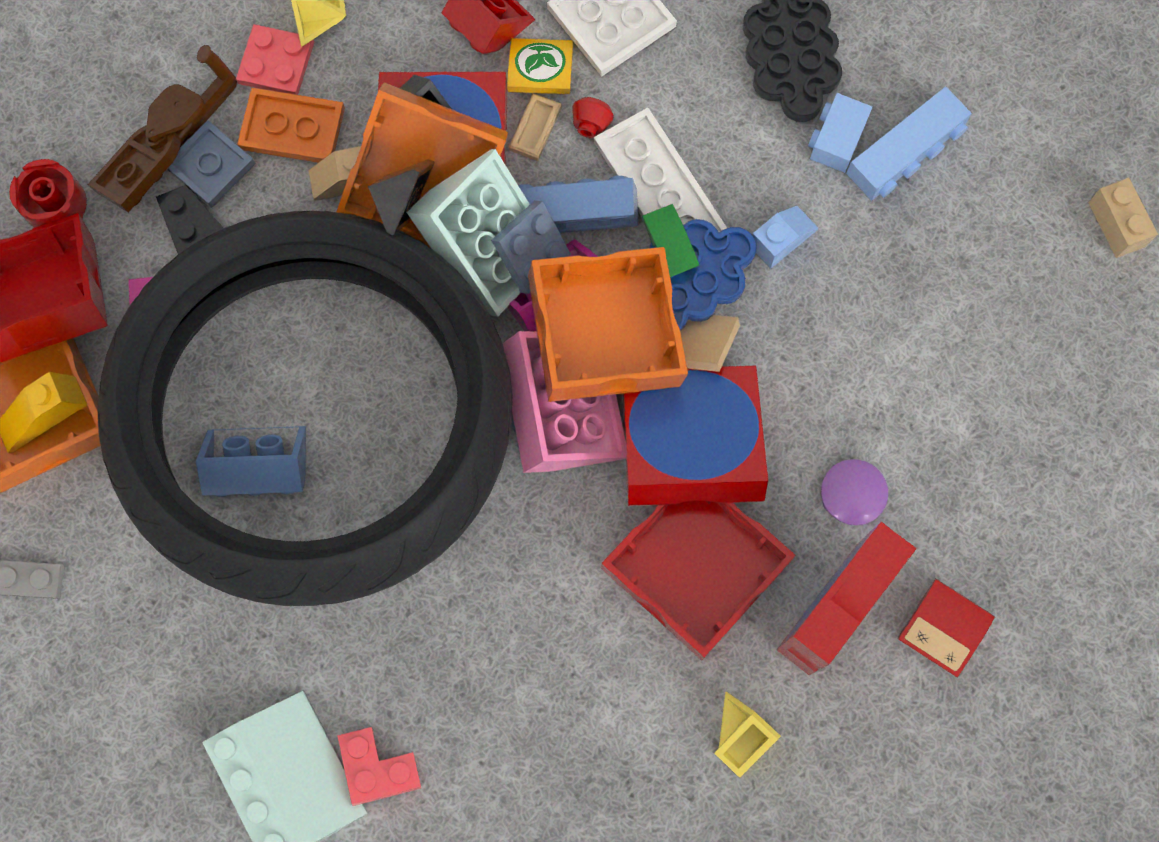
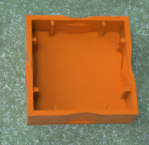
(408, 131)
(606, 324)
(66, 439)

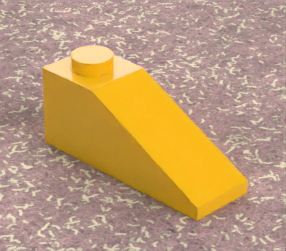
(40, 408)

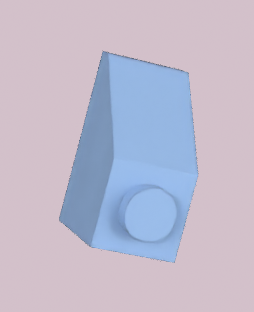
(782, 235)

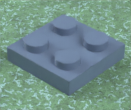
(210, 163)
(526, 239)

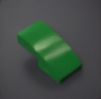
(668, 232)

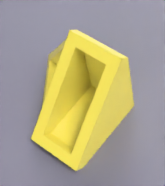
(316, 17)
(743, 736)

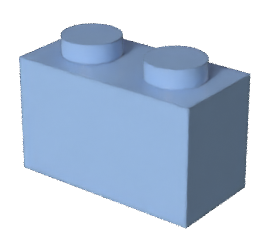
(840, 132)

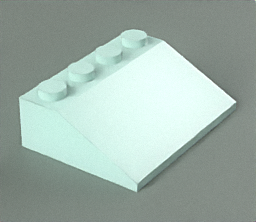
(463, 218)
(284, 774)

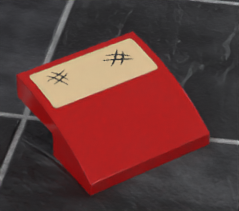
(946, 627)

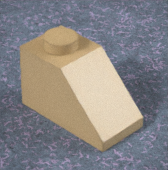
(331, 174)

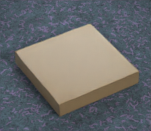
(708, 341)

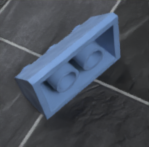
(248, 474)

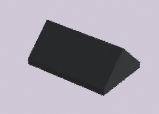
(399, 193)

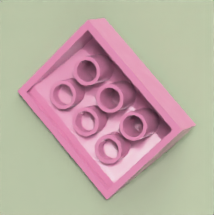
(563, 431)

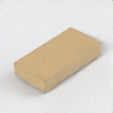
(535, 127)

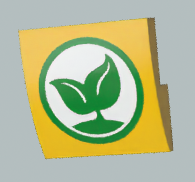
(540, 66)

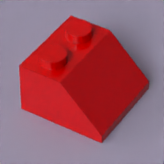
(487, 22)

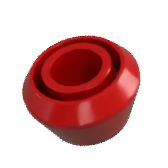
(591, 116)

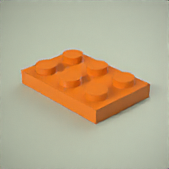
(290, 125)

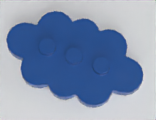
(720, 271)

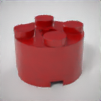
(46, 193)

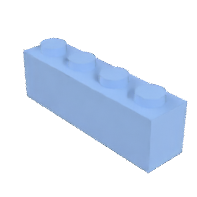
(908, 144)

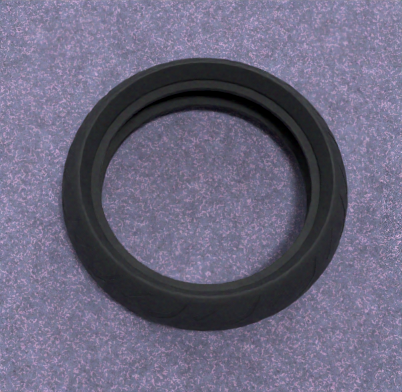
(265, 254)

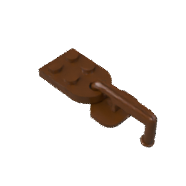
(154, 147)

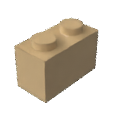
(1122, 217)

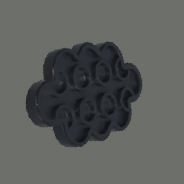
(792, 54)

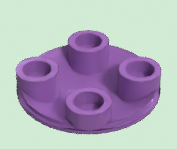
(854, 492)

